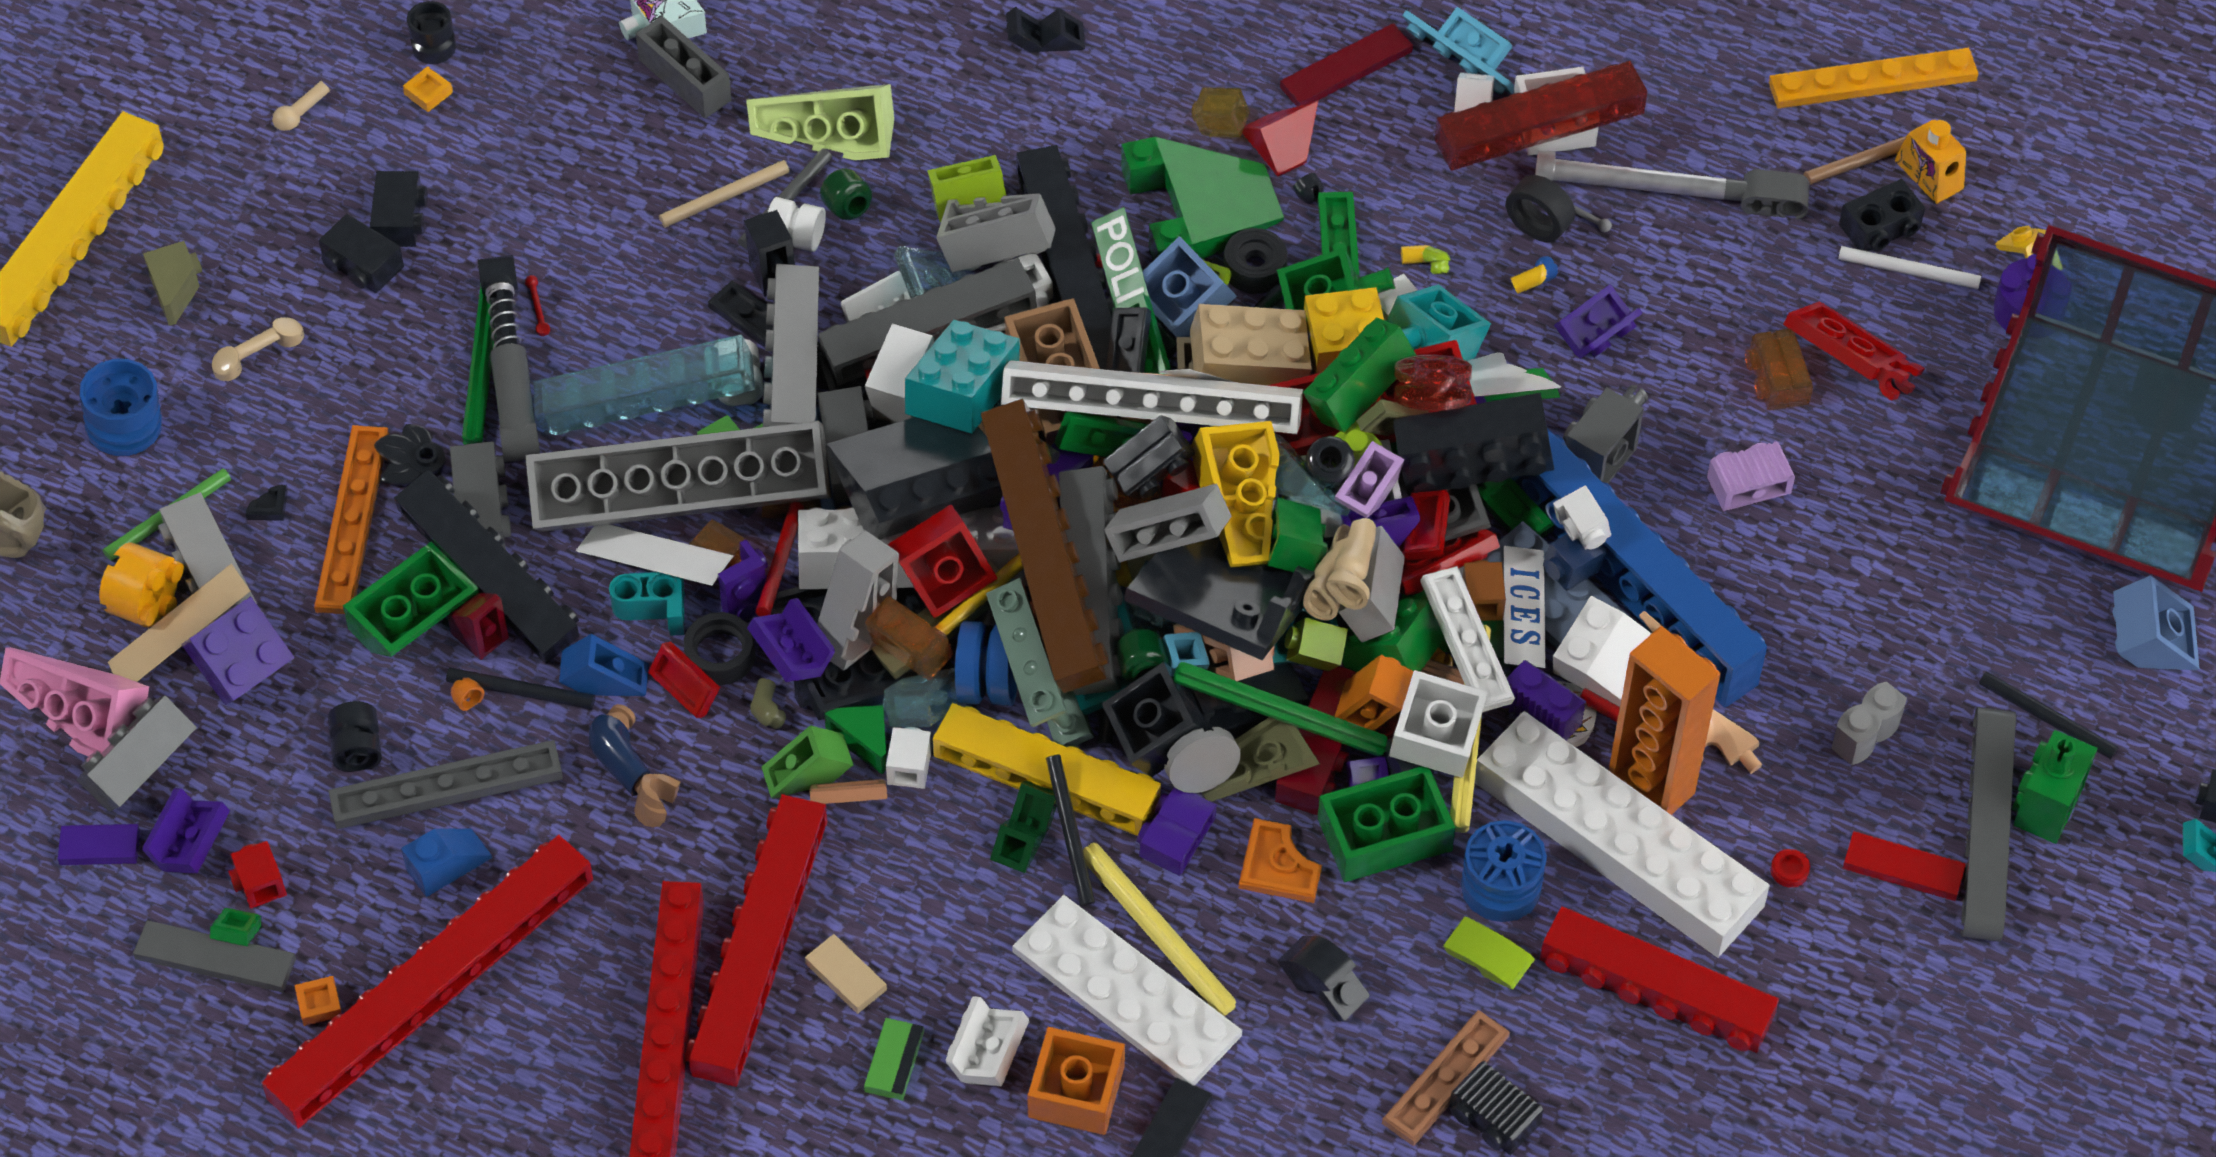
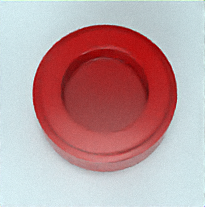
(1790, 868)

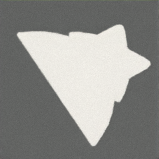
(1494, 376)

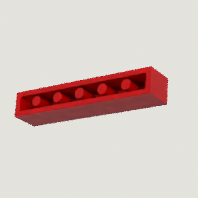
(1658, 980)

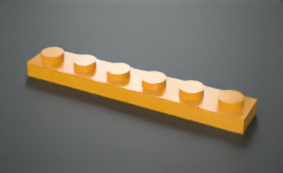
(1873, 78)

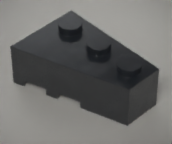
(1238, 720)

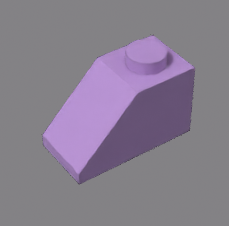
(1370, 480)

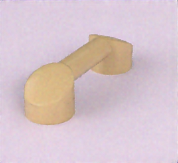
(227, 360)

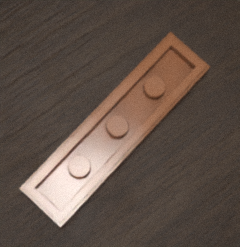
(1432, 1090)

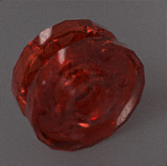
(1433, 382)

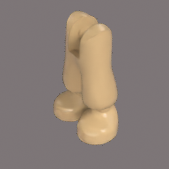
(1342, 572)

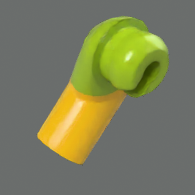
(1426, 254)

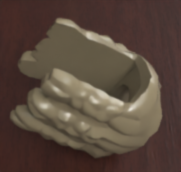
(19, 517)

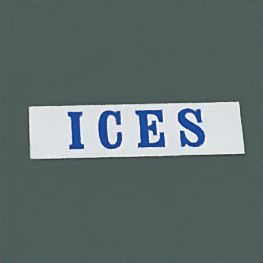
(1524, 606)

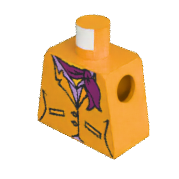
(1934, 160)

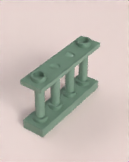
(1032, 669)

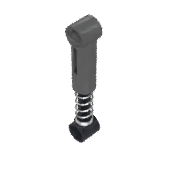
(509, 361)

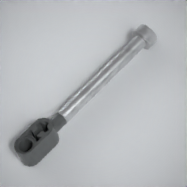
(1759, 191)

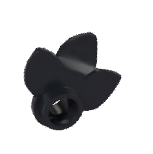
(405, 455)

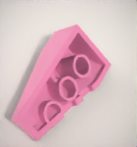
(74, 697)

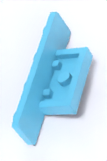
(1470, 42)

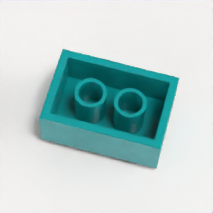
(960, 376)

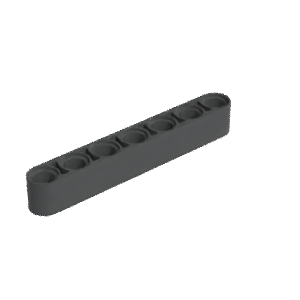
(1989, 824)

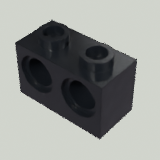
(1882, 216)

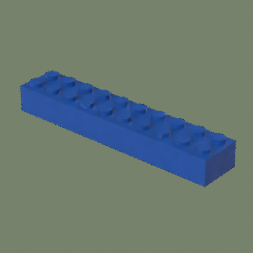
(1653, 579)

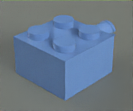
(1179, 283)

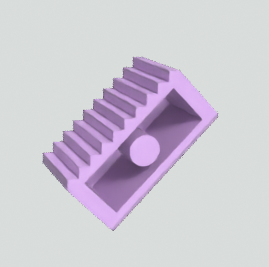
(1750, 475)

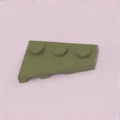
(1266, 754)

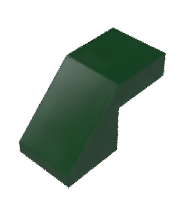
(1025, 830)

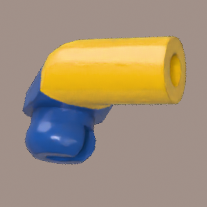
(1543, 272)

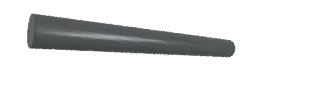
(799, 182)

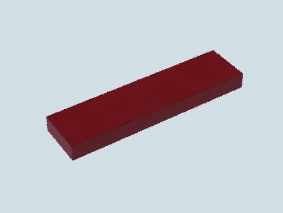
(1346, 65)

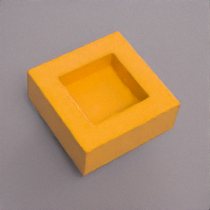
(427, 89)

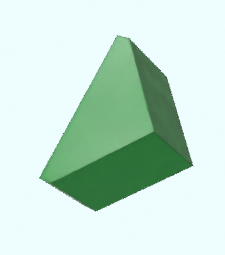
(863, 732)

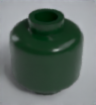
(846, 194)
(1139, 653)

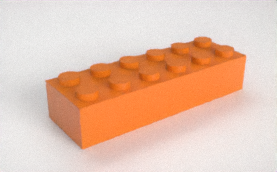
(1664, 719)

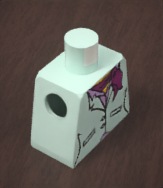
(683, 14)

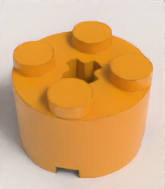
(140, 585)

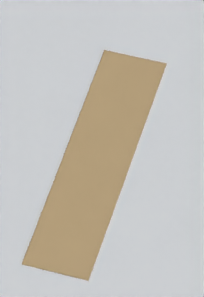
(180, 625)

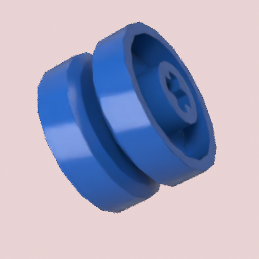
(982, 666)

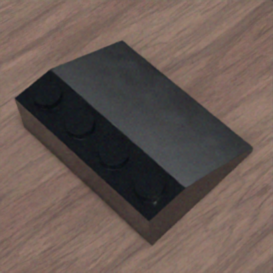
(913, 472)

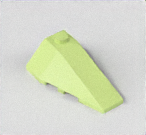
(842, 120)

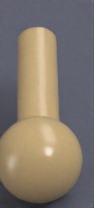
(288, 117)

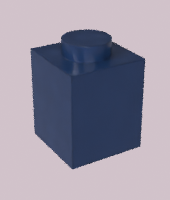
(1571, 563)

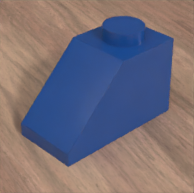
(602, 669)
(443, 857)

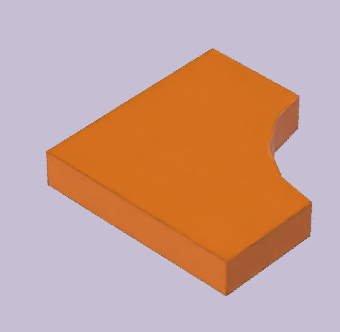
(1275, 864)

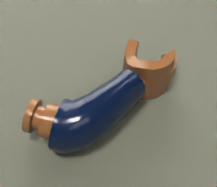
(610, 744)

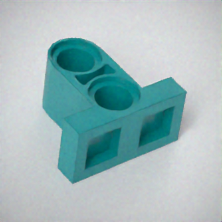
(646, 600)

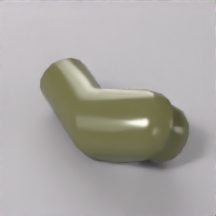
(764, 708)

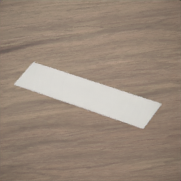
(655, 553)

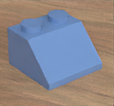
(2155, 626)

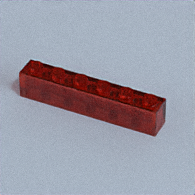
(1540, 115)

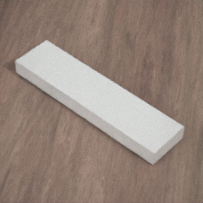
(1466, 636)

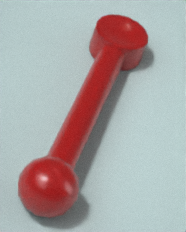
(542, 327)

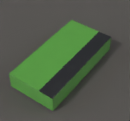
(894, 1059)

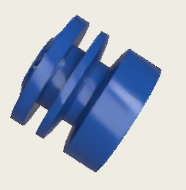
(120, 407)
(1503, 871)

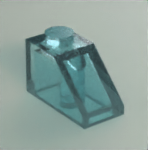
(920, 701)

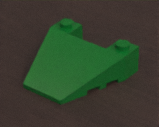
(1208, 190)

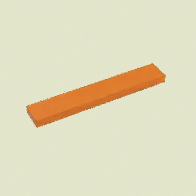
(351, 520)

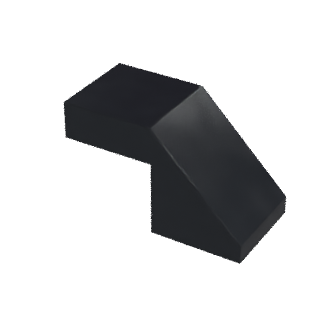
(1053, 33)

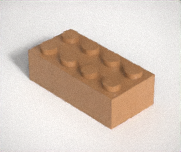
(1054, 337)

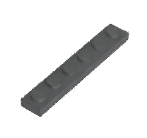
(445, 784)

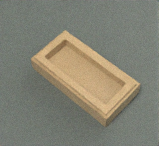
(845, 973)

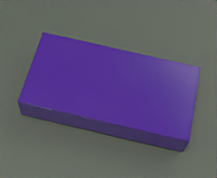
(99, 844)

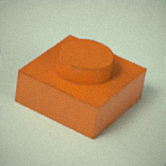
(318, 1000)

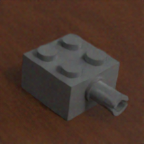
(1607, 431)

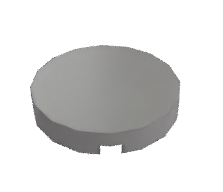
(1202, 760)

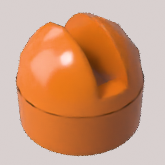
(463, 690)

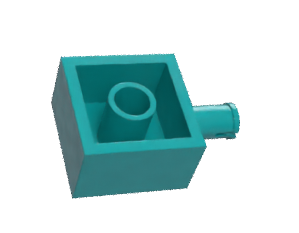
(1437, 317)

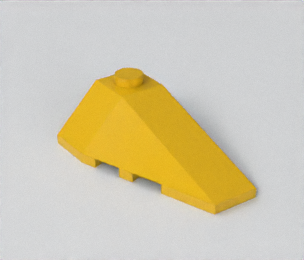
(1244, 467)

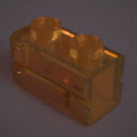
(1779, 369)
(908, 638)

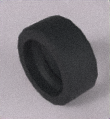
(1550, 198)
(721, 623)

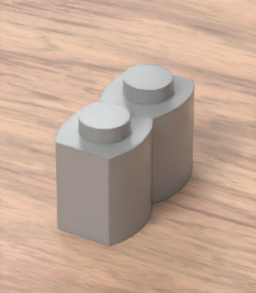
(1868, 723)

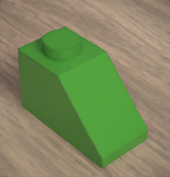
(809, 759)

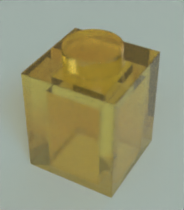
(1220, 112)

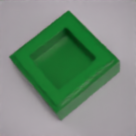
(235, 926)

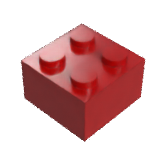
(943, 561)

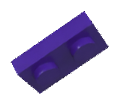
(1595, 321)
(743, 582)
(793, 642)
(184, 832)

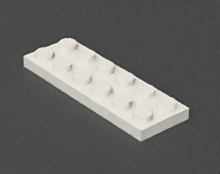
(1127, 991)

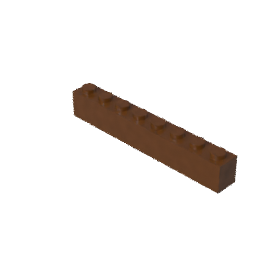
(1044, 546)

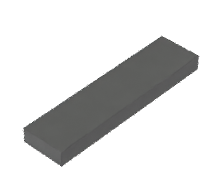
(214, 958)

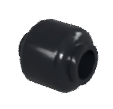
(1334, 450)

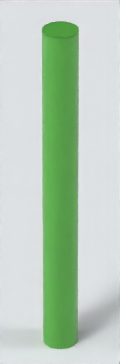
(151, 524)

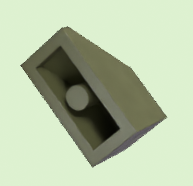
(173, 277)

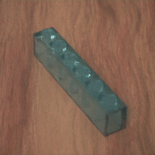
(644, 385)

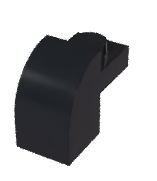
(1326, 969)

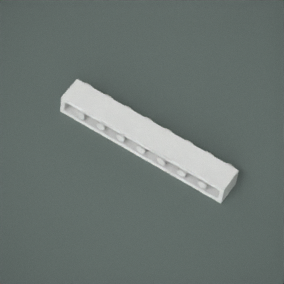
(1151, 396)

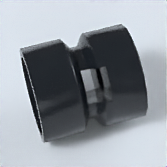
(431, 32)
(354, 736)

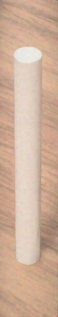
(1909, 267)

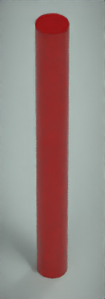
(779, 560)

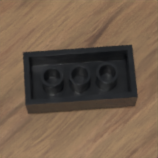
(1474, 444)

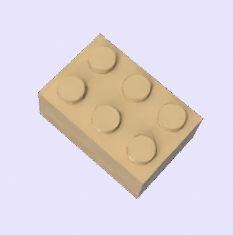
(1250, 343)

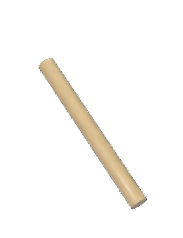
(724, 193)

